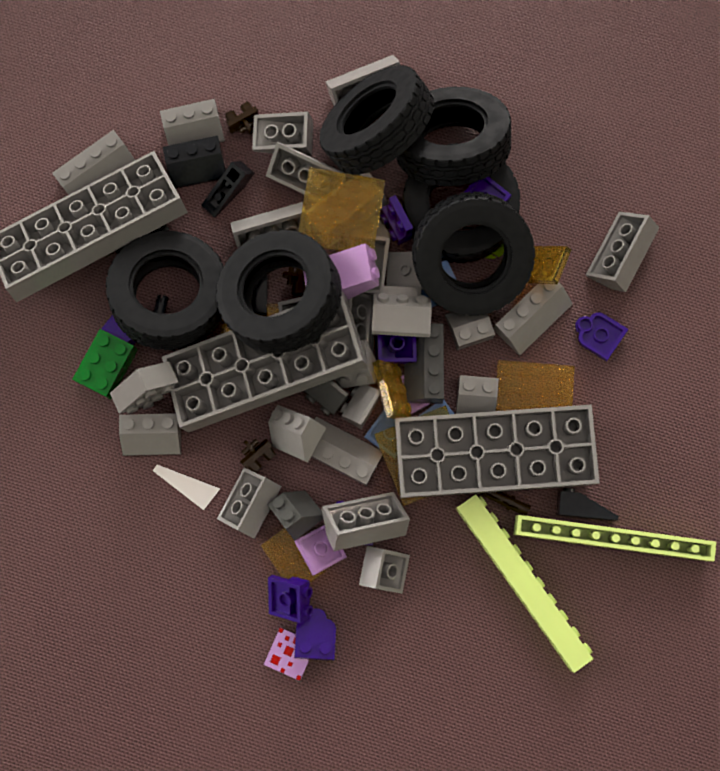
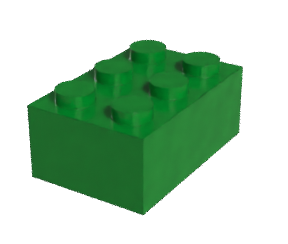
(105, 363)

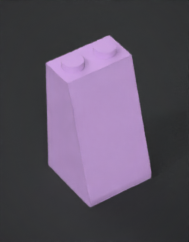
(356, 269)

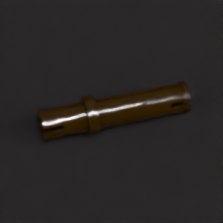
(508, 501)

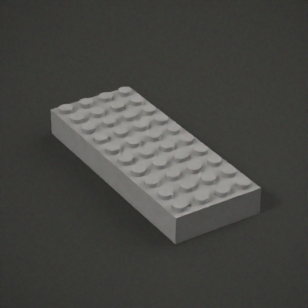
(87, 226)
(230, 378)
(496, 451)

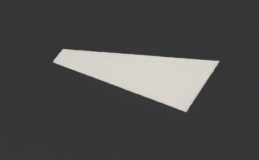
(193, 489)

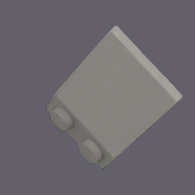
(290, 129)

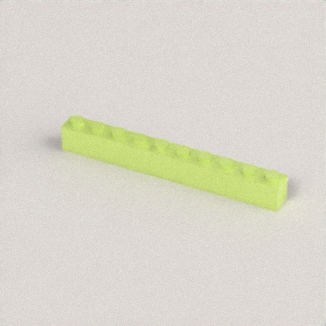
(614, 538)
(524, 584)

